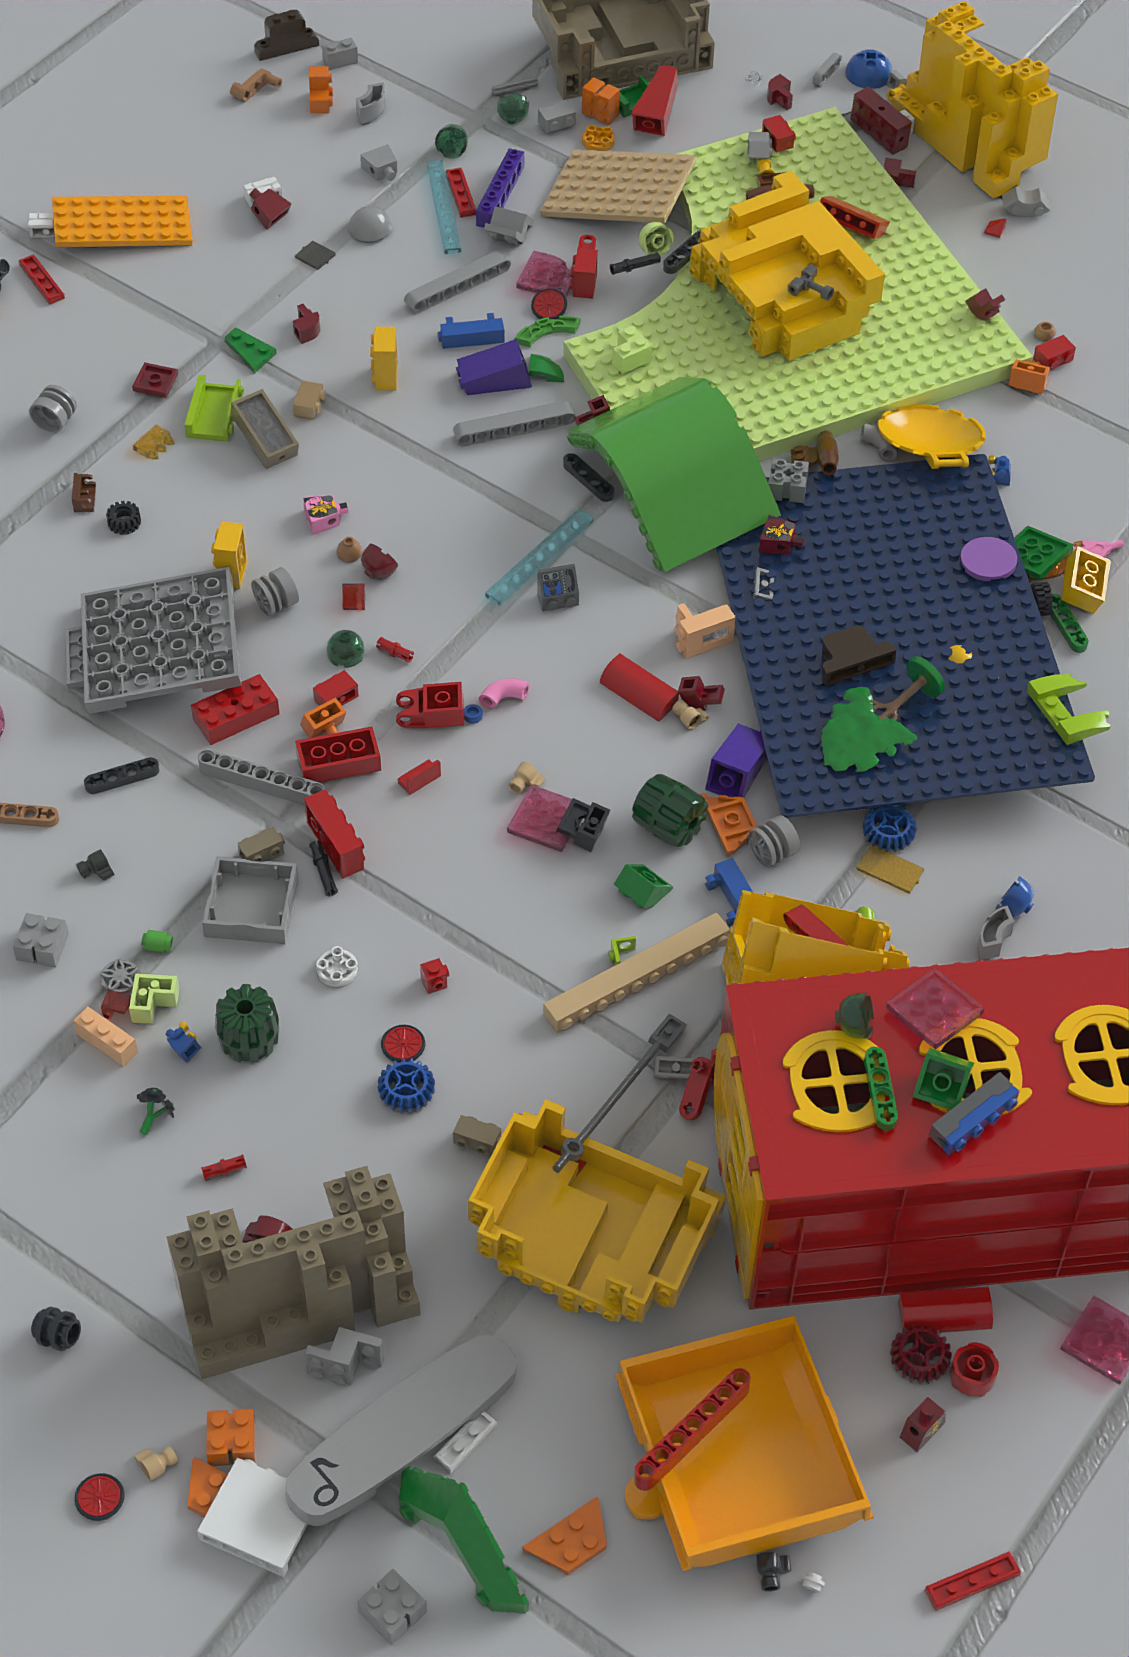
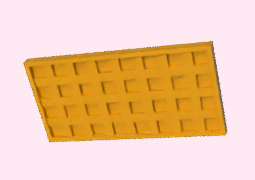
(121, 221)

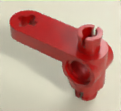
(697, 1087)

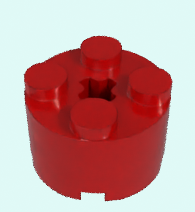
(974, 1369)

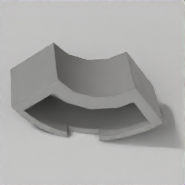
(371, 103)
(759, 146)
(1026, 203)
(994, 930)

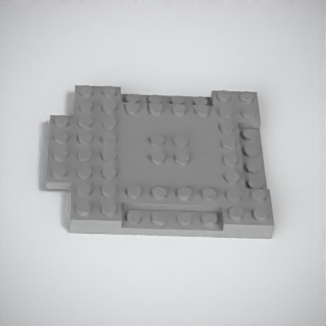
(154, 640)

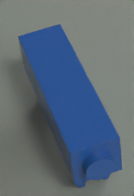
(471, 332)
(731, 882)

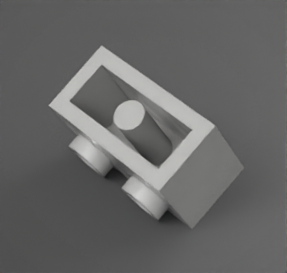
(340, 53)
(556, 116)

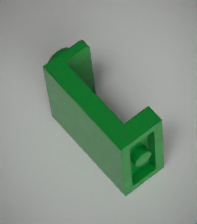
(630, 96)

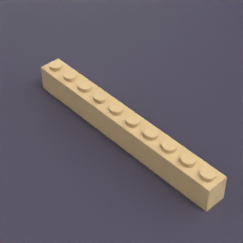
(636, 972)

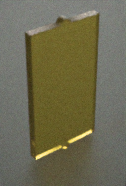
(890, 869)

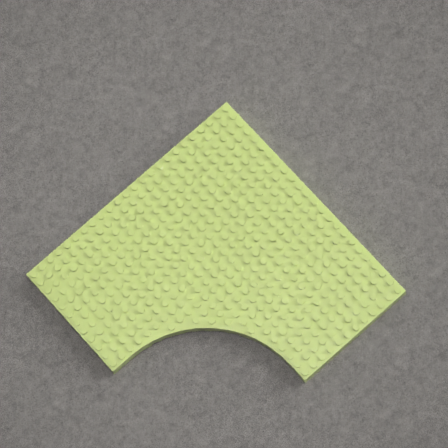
(910, 349)

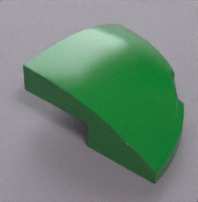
(545, 366)

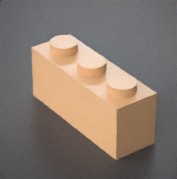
(105, 1036)

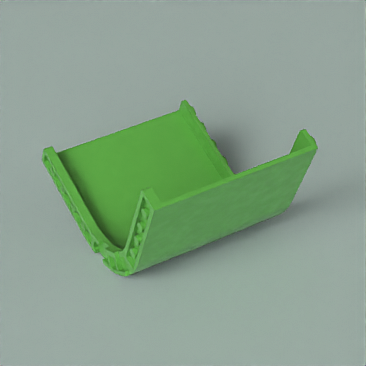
(682, 468)

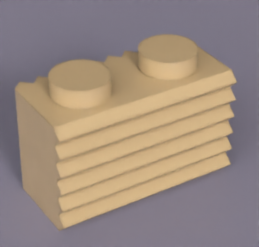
(308, 399)

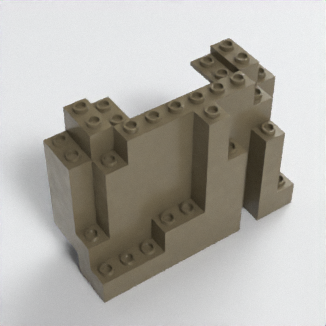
(623, 39)
(295, 1285)

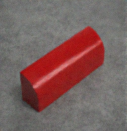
(855, 217)
(639, 687)
(947, 1309)

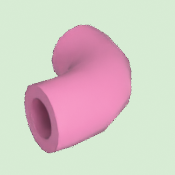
(503, 689)

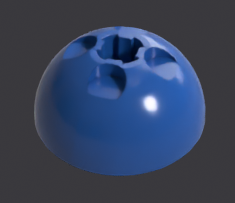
(868, 69)

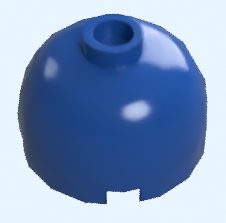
(1018, 897)

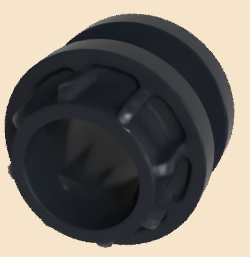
(56, 1328)

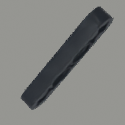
(668, 266)
(591, 475)
(123, 778)

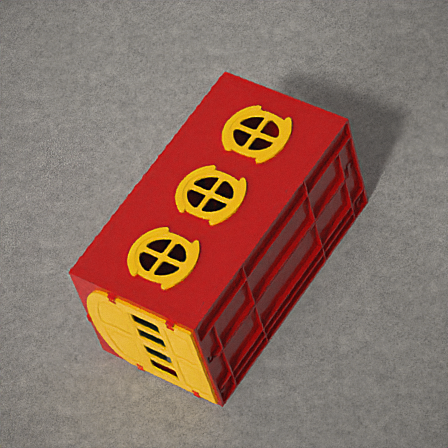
(890, 1209)

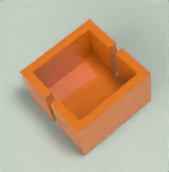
(602, 105)
(230, 1433)

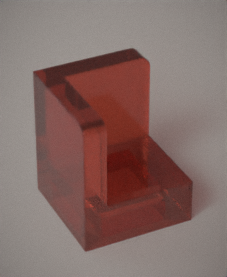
(353, 596)
(115, 1002)

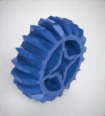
(887, 833)
(405, 1093)

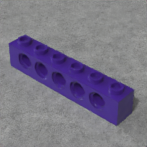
(500, 186)

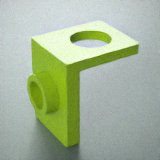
(616, 948)

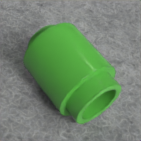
(157, 941)

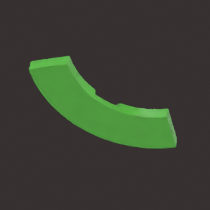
(546, 326)

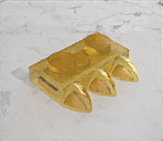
(153, 441)

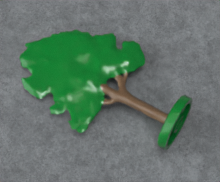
(858, 733)

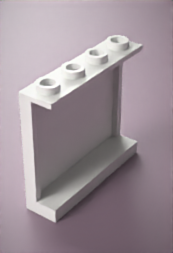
(253, 1518)

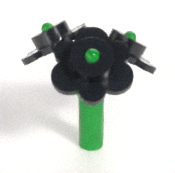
(153, 1096)

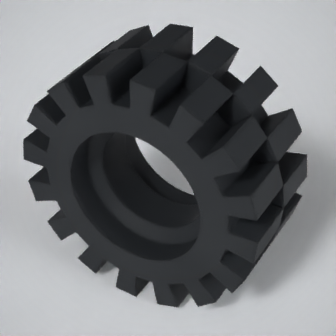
(123, 525)
(1043, 597)

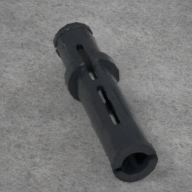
(628, 265)
(321, 861)

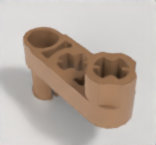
(254, 84)

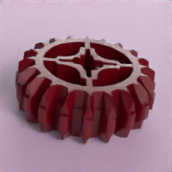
(917, 1365)

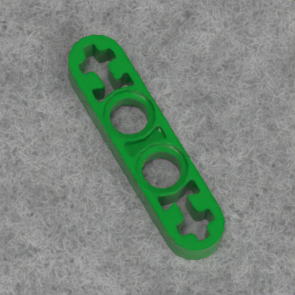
(1070, 621)
(878, 1088)

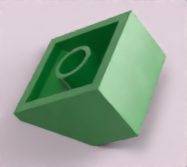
(642, 885)
(943, 1079)

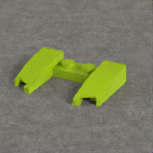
(1071, 729)

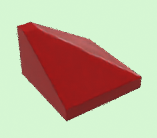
(996, 227)

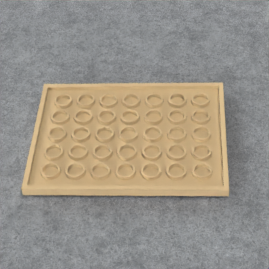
(618, 186)

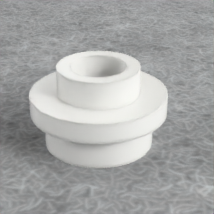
(812, 1582)

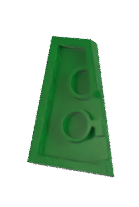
(252, 350)

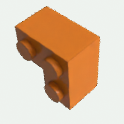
(320, 90)

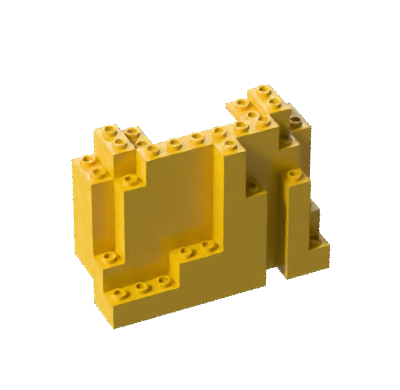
(976, 105)
(767, 247)
(767, 950)
(593, 1239)

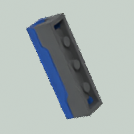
(974, 1114)

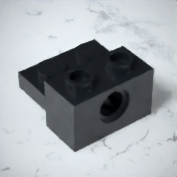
(590, 830)

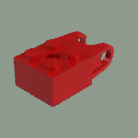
(585, 268)
(432, 706)

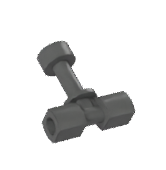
(806, 282)

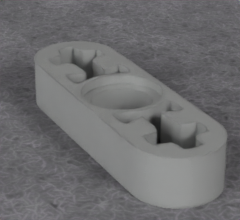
(827, 69)

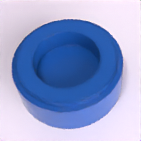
(473, 713)

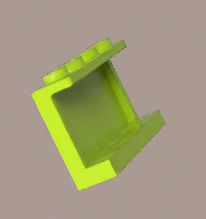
(210, 410)

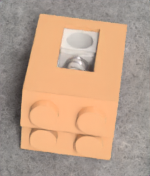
(704, 630)

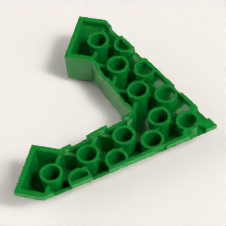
(451, 1509)

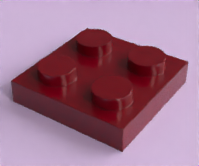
(155, 380)

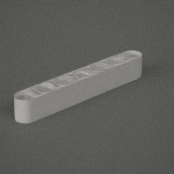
(457, 281)
(514, 423)
(256, 776)

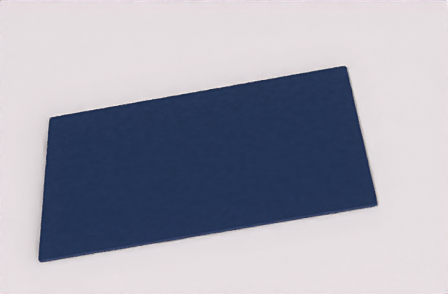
(888, 559)

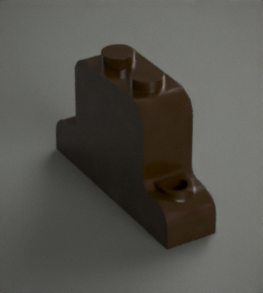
(284, 35)
(853, 654)

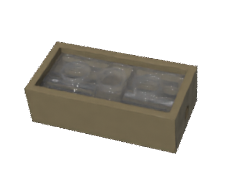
(264, 428)

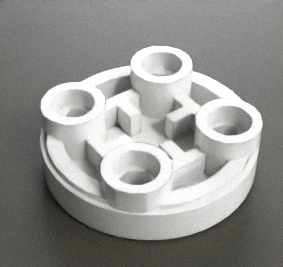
(337, 967)

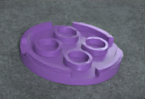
(988, 558)

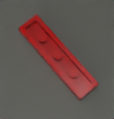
(461, 192)
(41, 279)
(972, 1580)

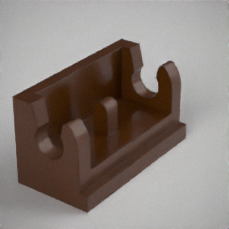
(83, 493)

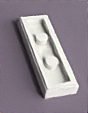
(465, 1442)

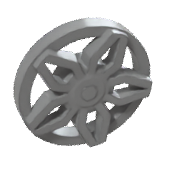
(119, 976)

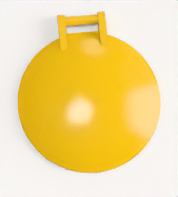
(933, 433)

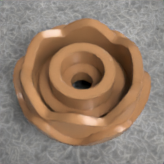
(1045, 331)

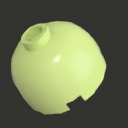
(655, 238)

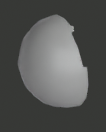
(369, 224)

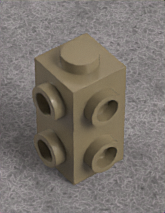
(262, 846)
(476, 1135)

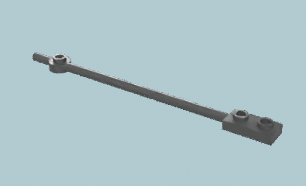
(662, 1040)

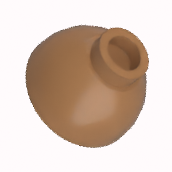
(349, 549)

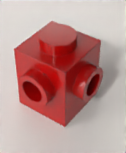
(434, 975)

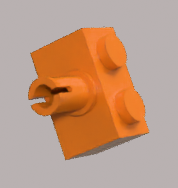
(1029, 376)
(323, 719)

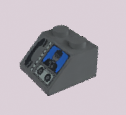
(557, 587)

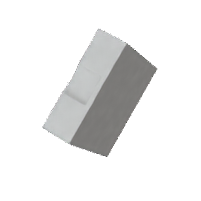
(250, 900)

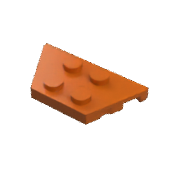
(730, 820)
(204, 1486)
(571, 1540)

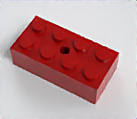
(235, 709)
(338, 755)
(335, 833)

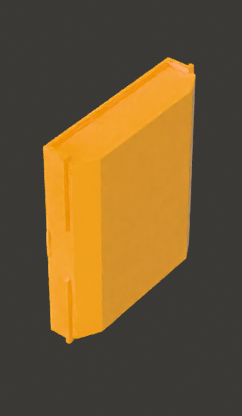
(768, 1468)

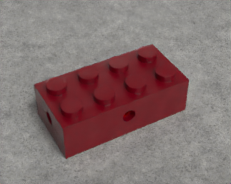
(881, 120)

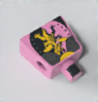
(323, 512)

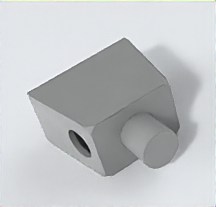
(380, 163)

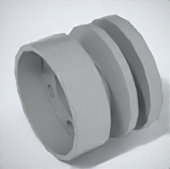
(52, 409)
(275, 591)
(774, 841)

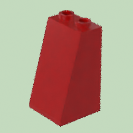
(655, 105)

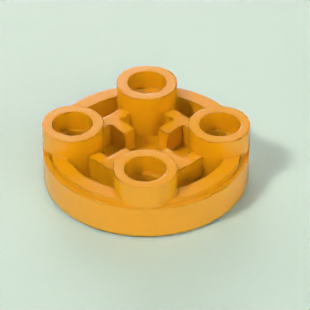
(598, 138)
(642, 1503)

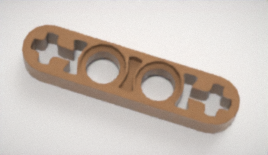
(21, 810)

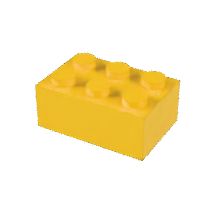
(385, 358)
(230, 550)
(1085, 580)

